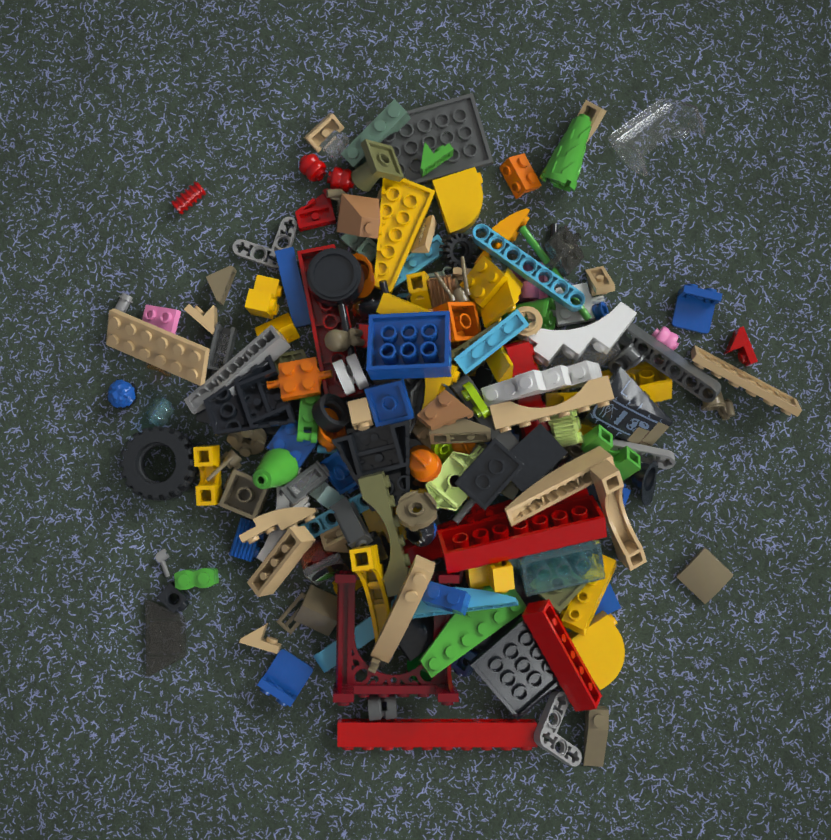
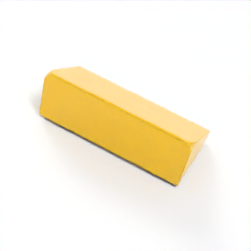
(500, 365)

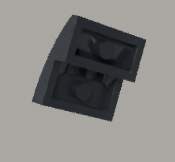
(417, 637)

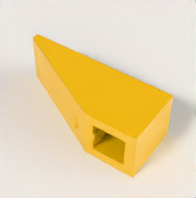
(419, 289)

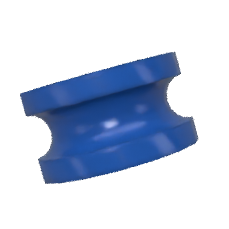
(600, 310)

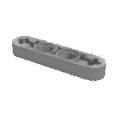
(641, 449)

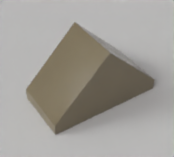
(221, 283)

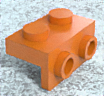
(519, 175)

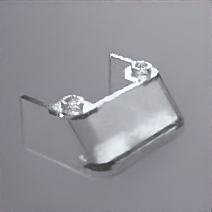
(651, 128)

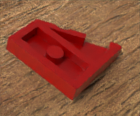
(316, 213)

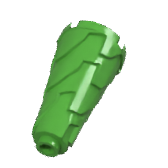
(567, 157)

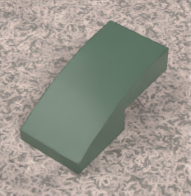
(360, 245)

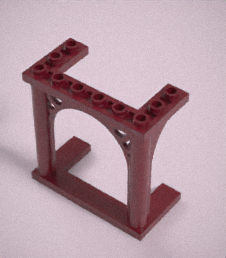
(346, 684)

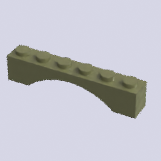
(376, 493)

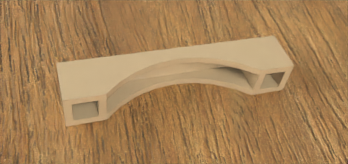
(508, 414)
(609, 491)

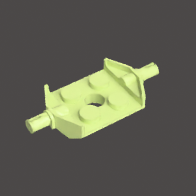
(441, 489)

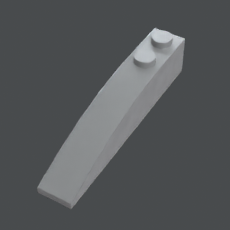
(267, 343)

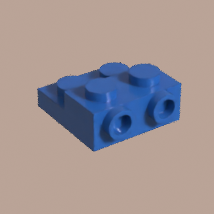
(339, 473)

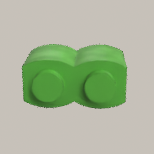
(198, 578)

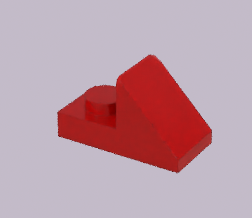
(740, 342)

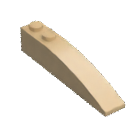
(556, 486)
(403, 608)

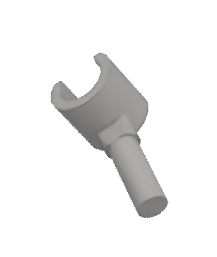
(161, 556)

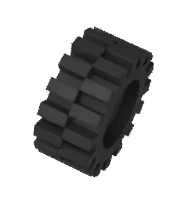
(447, 249)

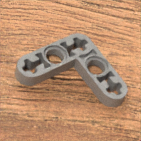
(282, 228)
(550, 730)

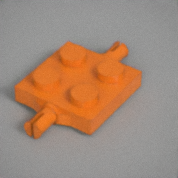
(299, 379)

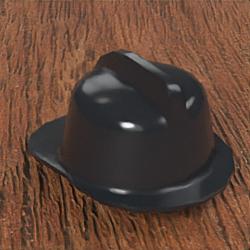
(646, 481)

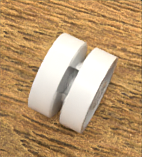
(350, 374)

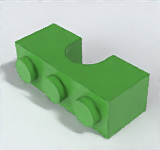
(625, 459)

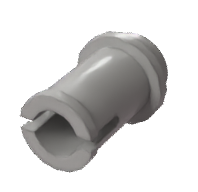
(123, 302)

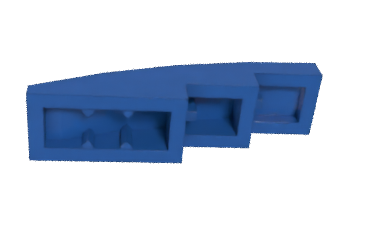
(293, 286)

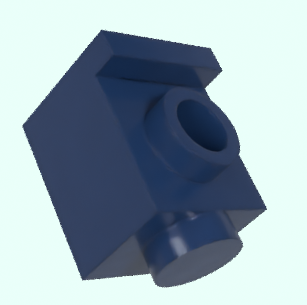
(459, 665)

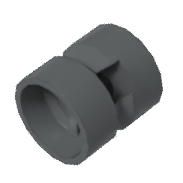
(375, 707)

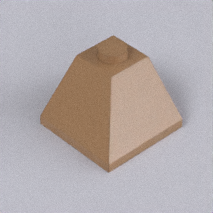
(359, 216)

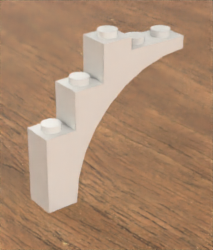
(574, 342)
(540, 382)

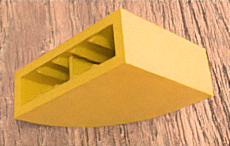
(459, 199)
(601, 649)

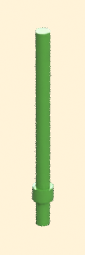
(545, 259)

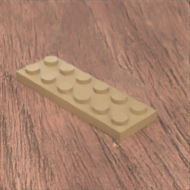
(157, 347)
(738, 377)

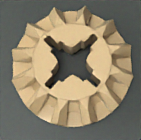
(534, 316)

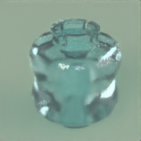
(160, 411)

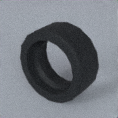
(321, 417)

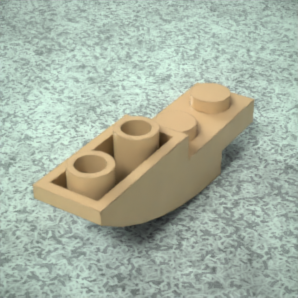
(282, 517)

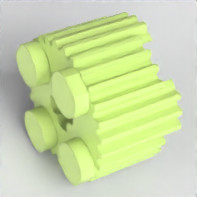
(566, 429)

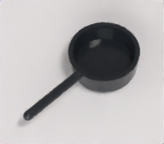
(335, 281)

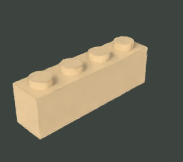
(281, 561)

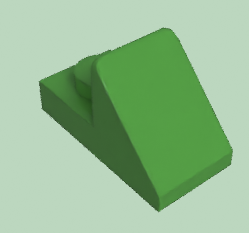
(432, 160)

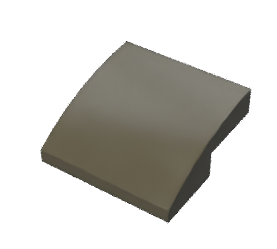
(704, 575)

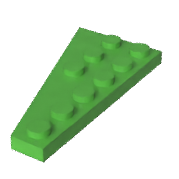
(466, 632)

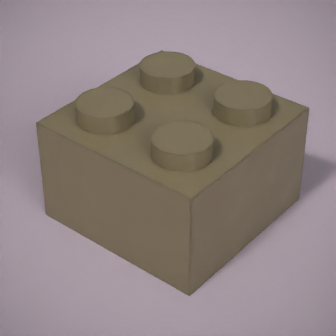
(243, 496)

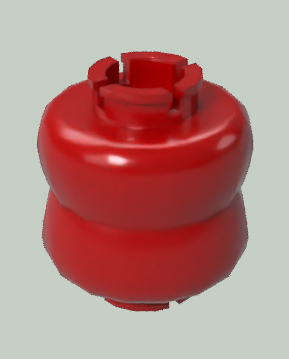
(312, 167)
(340, 179)

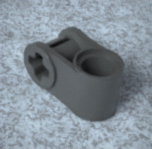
(627, 358)

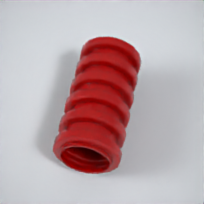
(188, 197)

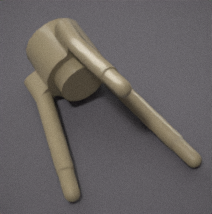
(459, 294)
(230, 460)

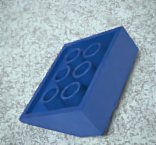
(409, 345)

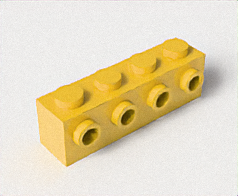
(583, 607)

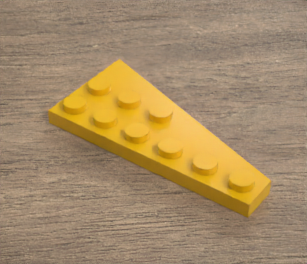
(401, 217)

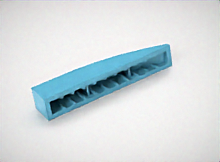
(479, 601)

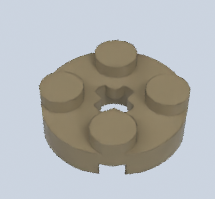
(245, 446)
(417, 520)

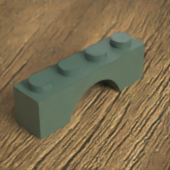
(386, 123)

